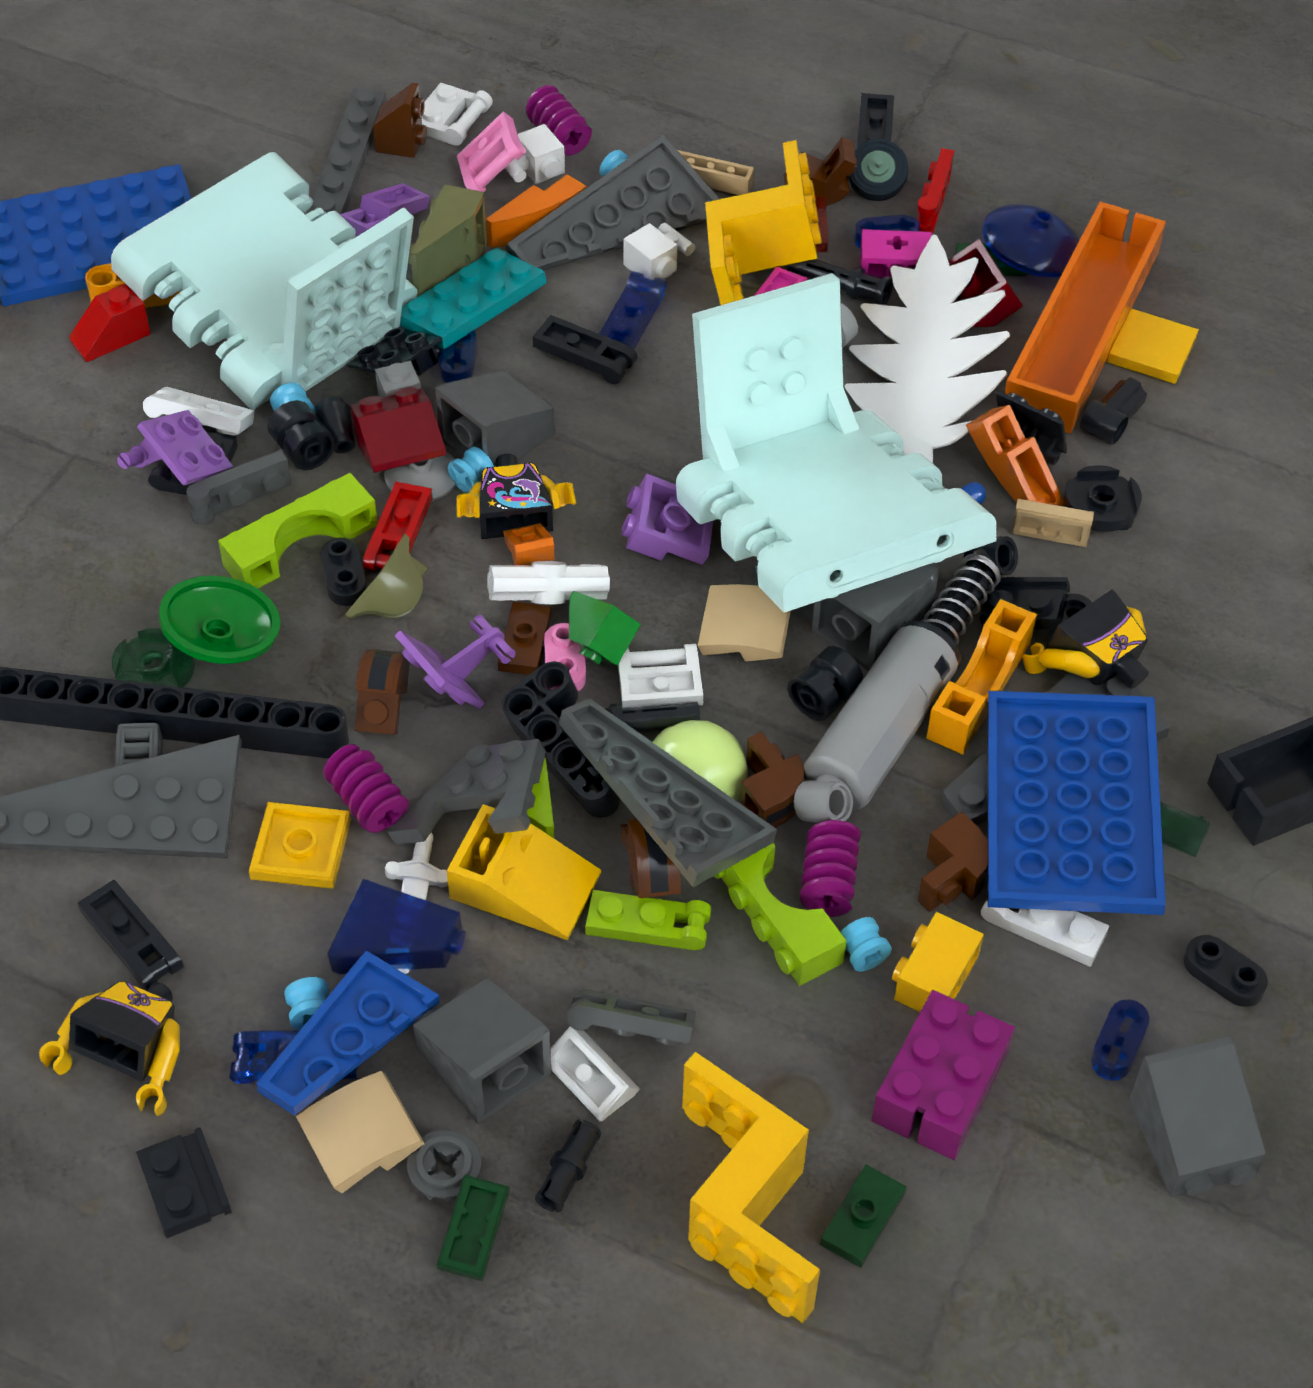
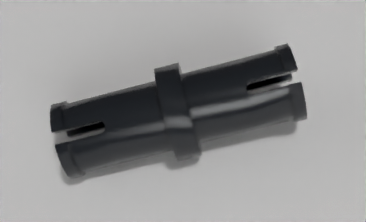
(568, 1166)

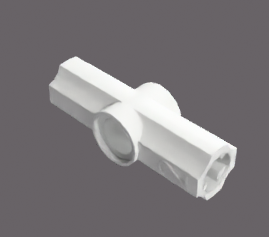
(547, 581)

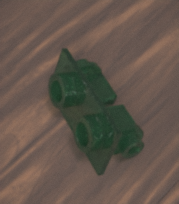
(1182, 829)

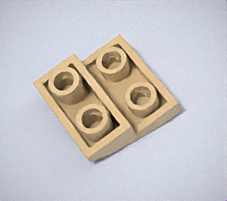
(743, 622)
(359, 1130)

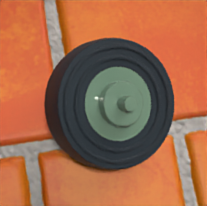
(879, 170)

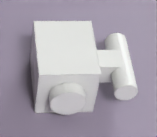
(542, 158)
(655, 250)

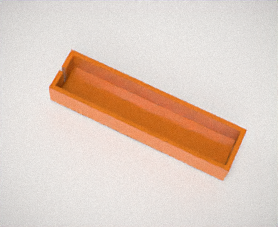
(1086, 312)

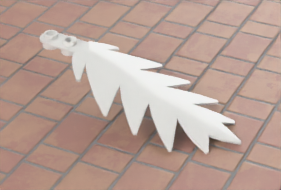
(928, 354)

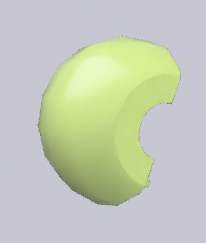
(708, 752)

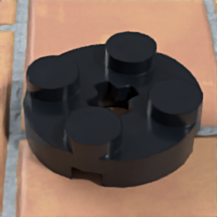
(1104, 480)

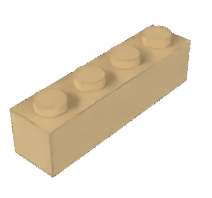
(722, 174)

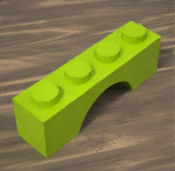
(335, 510)
(803, 940)

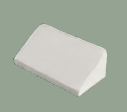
(590, 1073)

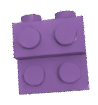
(662, 524)

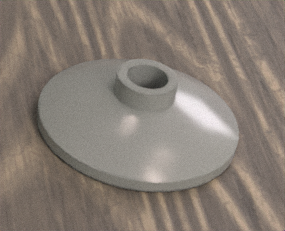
(427, 473)

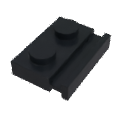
(1036, 594)
(183, 1182)

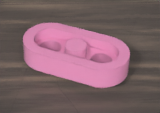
(561, 649)

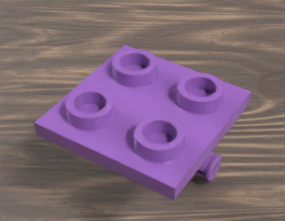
(181, 445)
(450, 674)

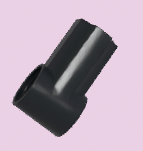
(1111, 415)

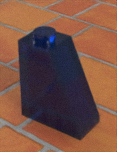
(397, 930)

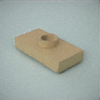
(1052, 522)

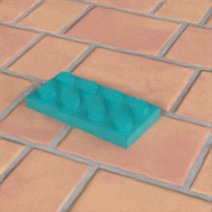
(472, 296)

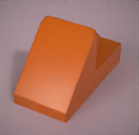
(530, 544)

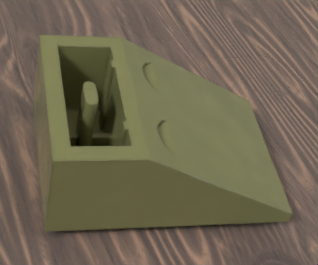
(449, 238)

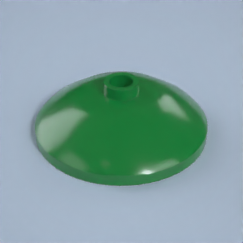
(219, 619)

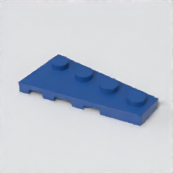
(349, 1027)

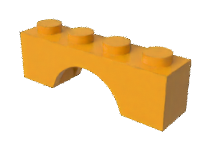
(998, 652)

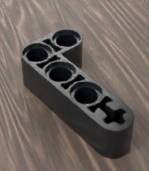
(561, 751)

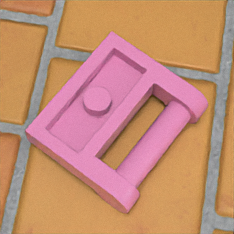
(490, 153)

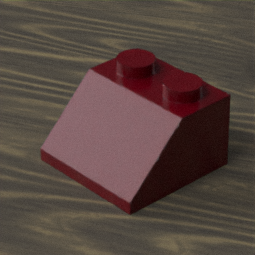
(985, 280)
(397, 429)

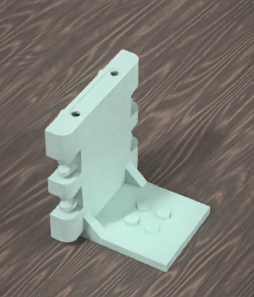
(274, 282)
(797, 472)

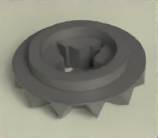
(447, 1146)

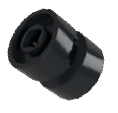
(301, 435)
(825, 683)

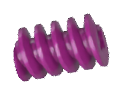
(552, 109)
(365, 788)
(830, 867)

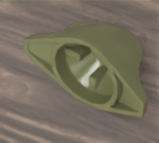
(394, 589)

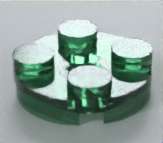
(129, 660)

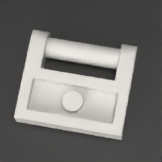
(444, 108)
(662, 683)

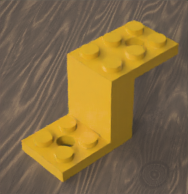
(763, 228)
(746, 1187)

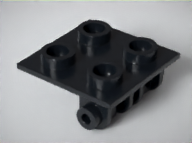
(399, 347)
(1041, 424)

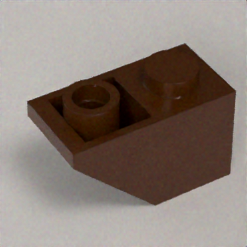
(399, 124)

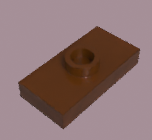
(526, 636)

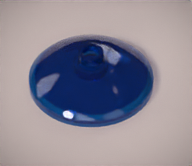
(1030, 239)

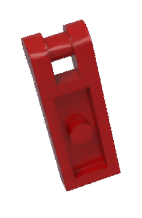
(934, 193)
(402, 514)

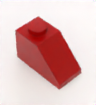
(110, 323)

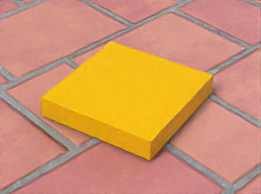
(1153, 346)
(300, 845)

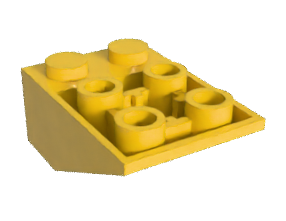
(521, 877)

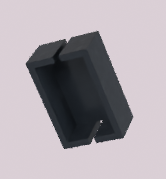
(1268, 782)

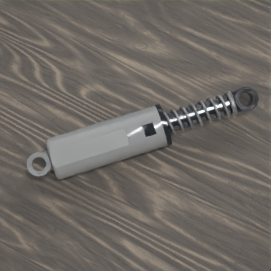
(897, 693)

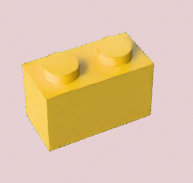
(939, 962)

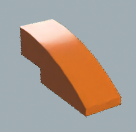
(528, 210)
(1013, 458)

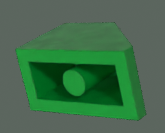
(599, 629)

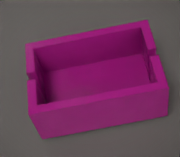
(943, 1074)

